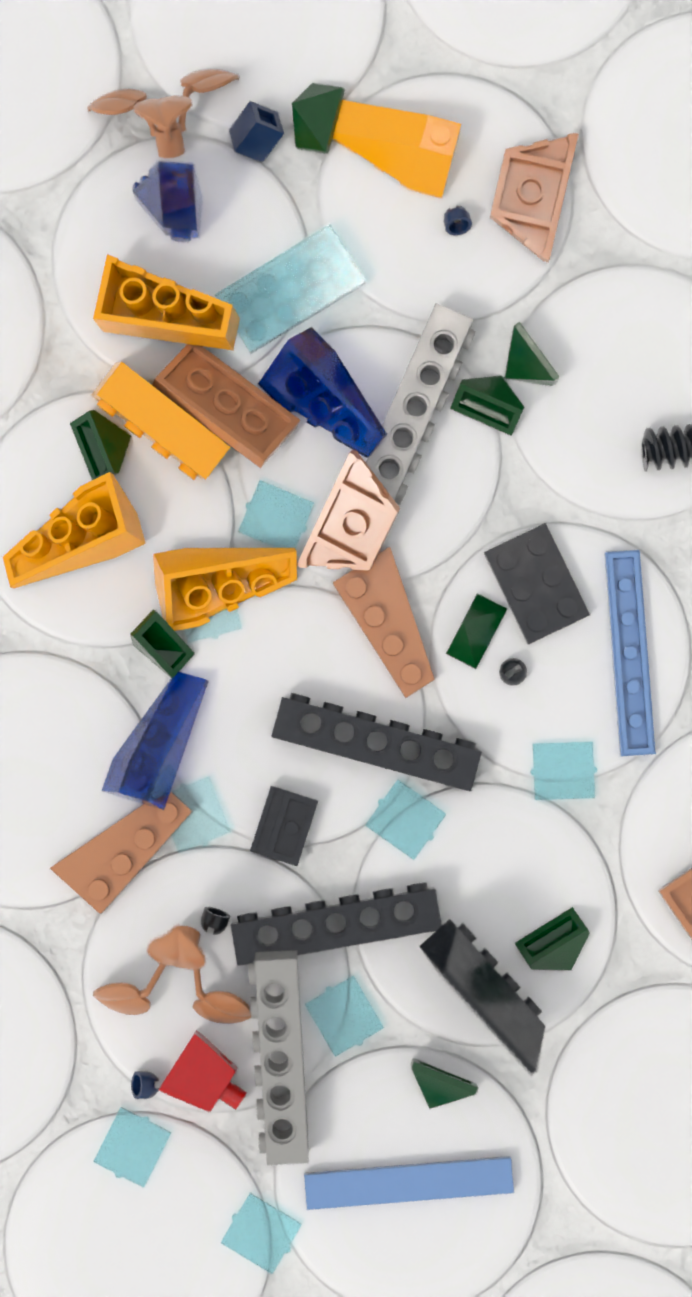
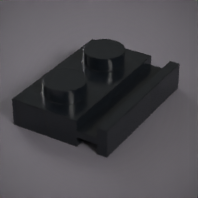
(284, 825)

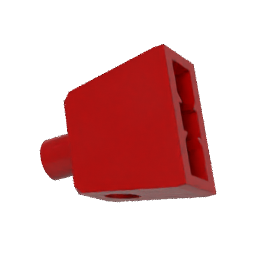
(203, 1076)

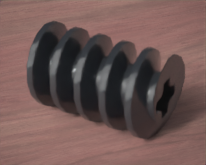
(667, 446)

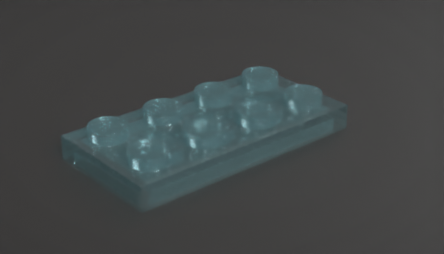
(292, 288)

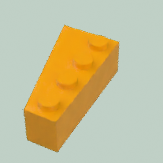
(160, 309)
(160, 420)

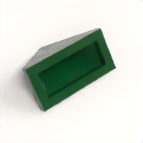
(316, 116)
(527, 361)
(489, 402)
(100, 443)
(476, 631)
(161, 644)
(555, 943)
(439, 1085)

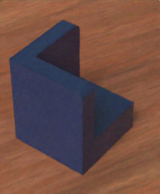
(256, 131)

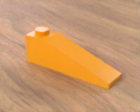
(402, 143)
(84, 532)
(206, 580)

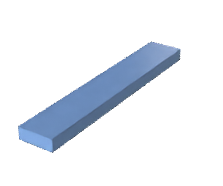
(629, 653)
(408, 1183)

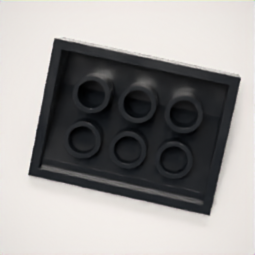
(487, 992)

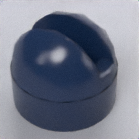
(460, 227)
(144, 1085)

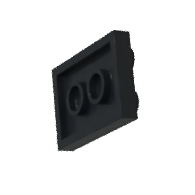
(536, 583)

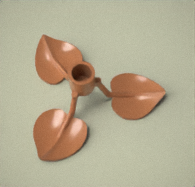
(165, 110)
(181, 950)

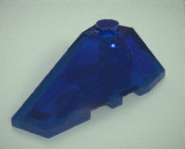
(172, 199)
(316, 384)
(153, 751)

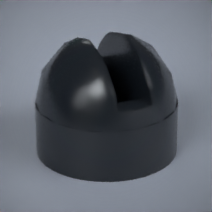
(518, 677)
(214, 919)

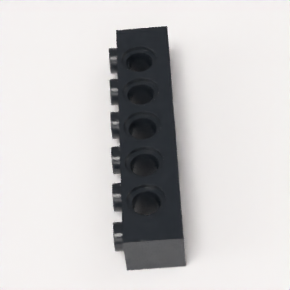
(458, 775)
(424, 919)

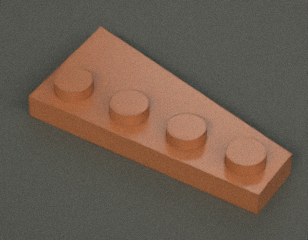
(386, 618)
(119, 853)

